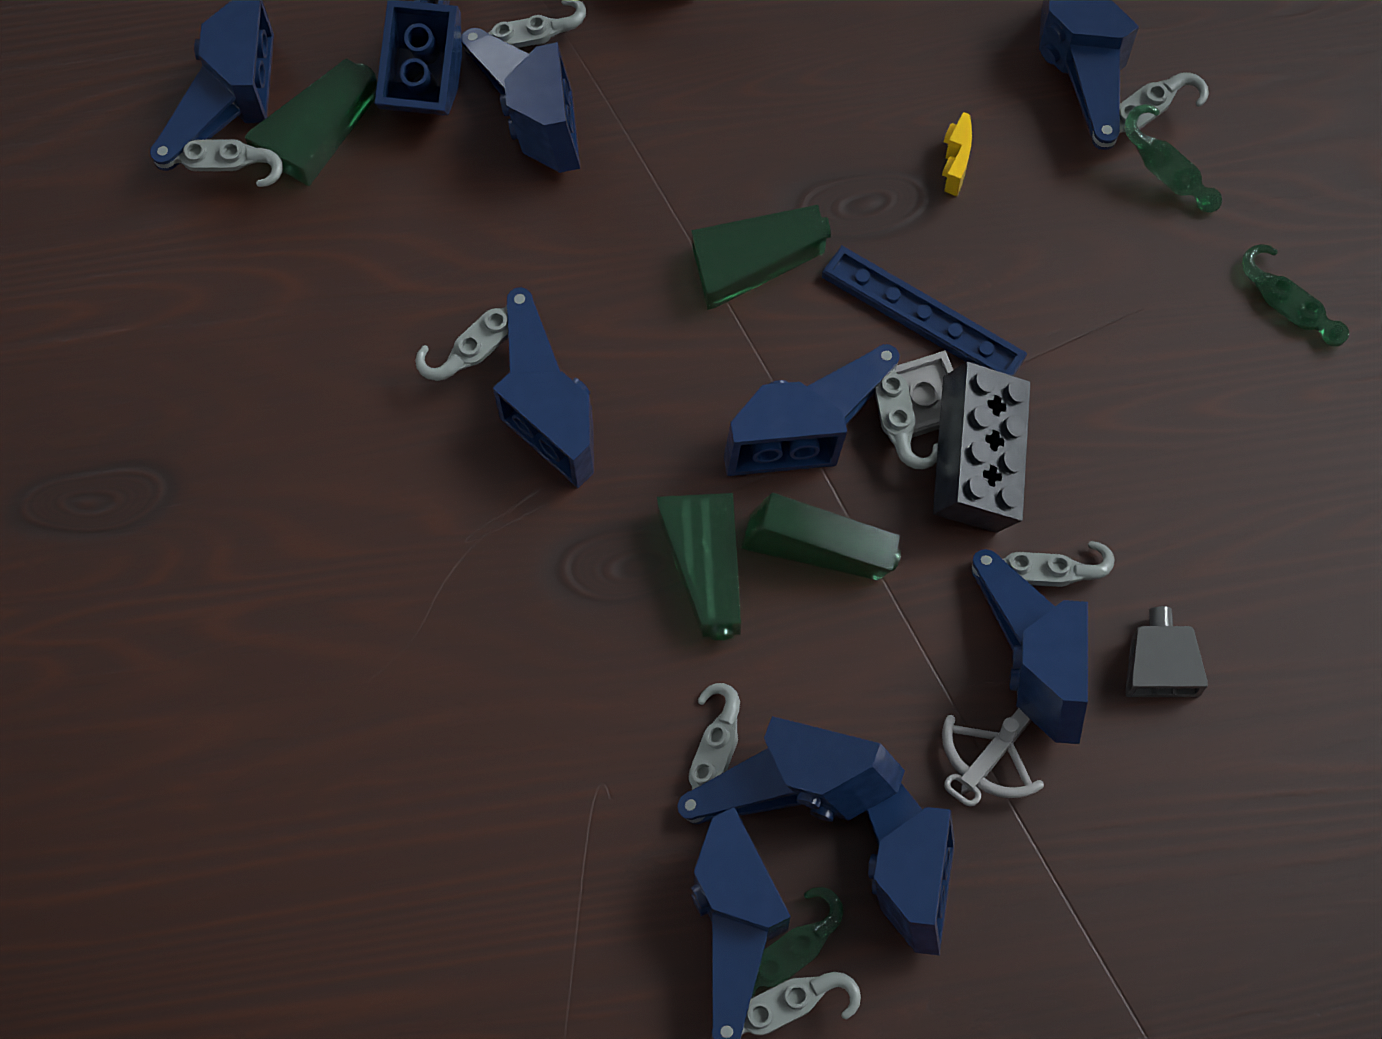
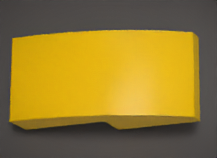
(958, 151)

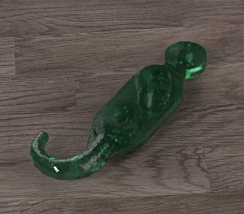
(1170, 164)
(1292, 300)
(799, 945)

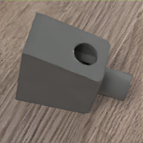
(1165, 659)

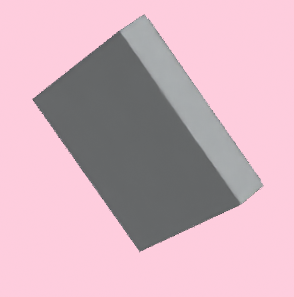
(925, 388)

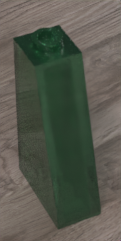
(317, 120)
(756, 250)
(820, 538)
(705, 553)

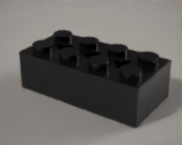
(982, 448)

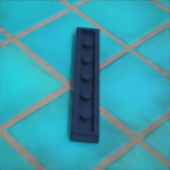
(921, 313)

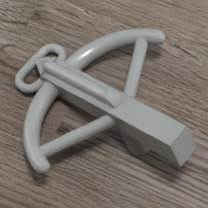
(975, 774)

